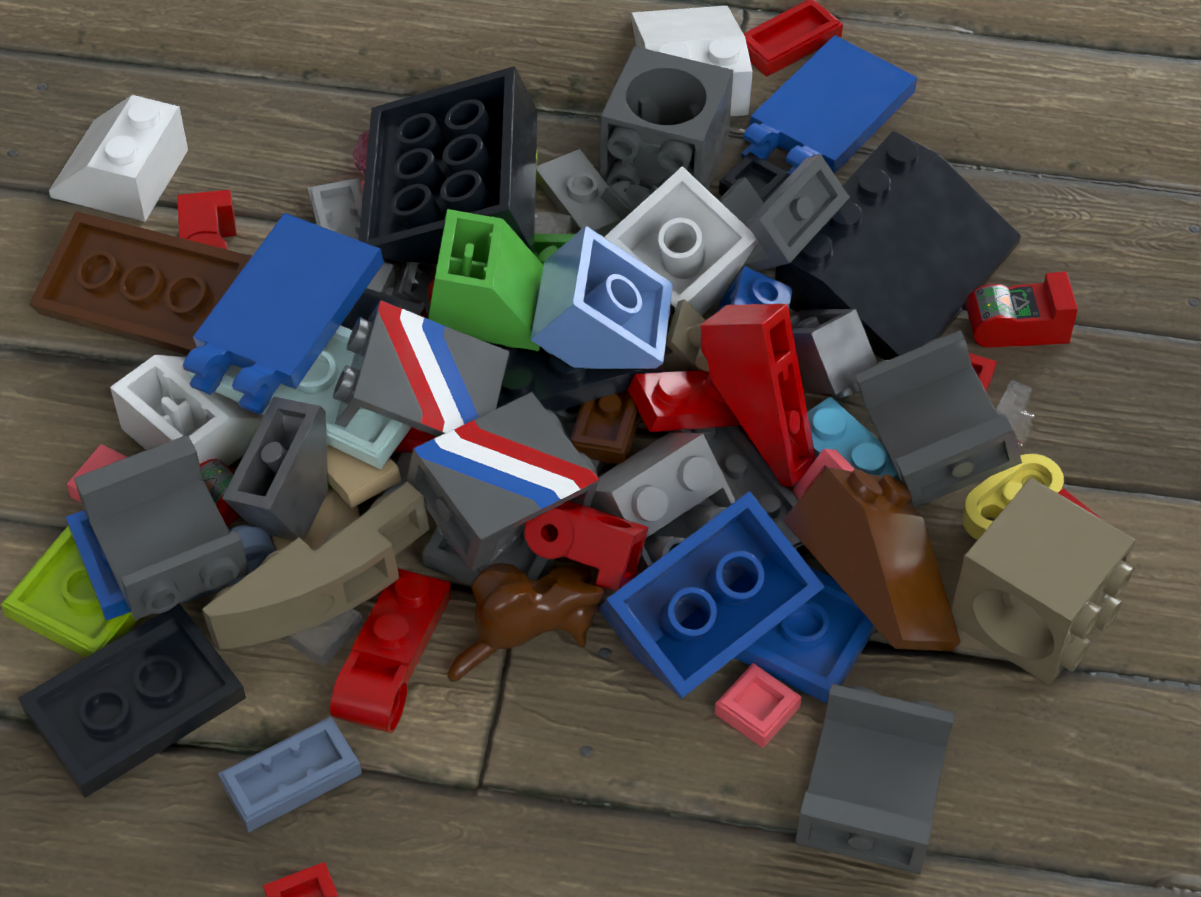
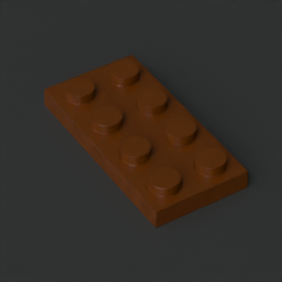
(135, 282)

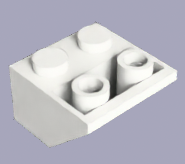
(160, 406)

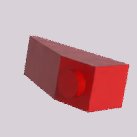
(759, 377)

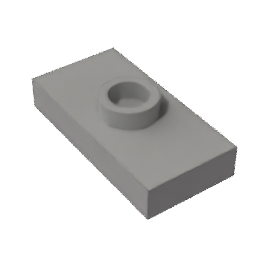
(576, 191)
(338, 206)

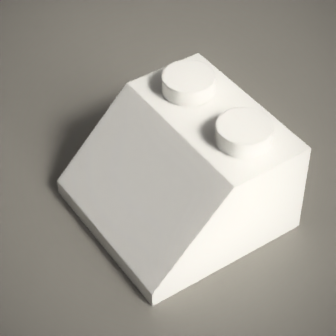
(125, 159)
(686, 240)

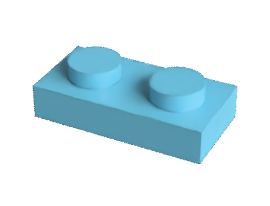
(837, 429)

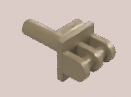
(683, 340)

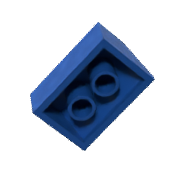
(711, 596)

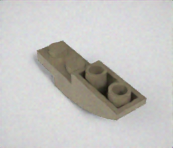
(308, 587)

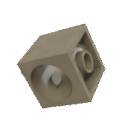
(1042, 581)

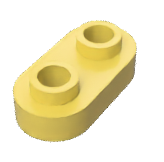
(998, 490)

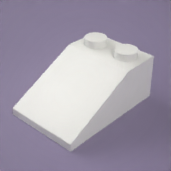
(702, 36)

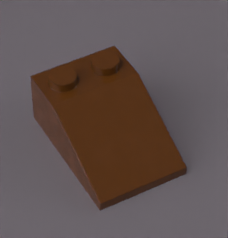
(878, 555)

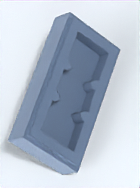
(289, 774)

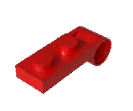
(387, 650)

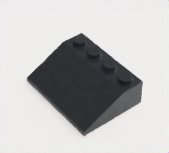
(451, 150)
(901, 248)

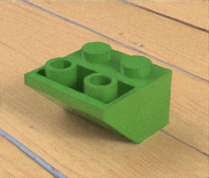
(486, 281)

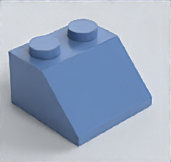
(601, 307)

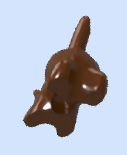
(518, 609)

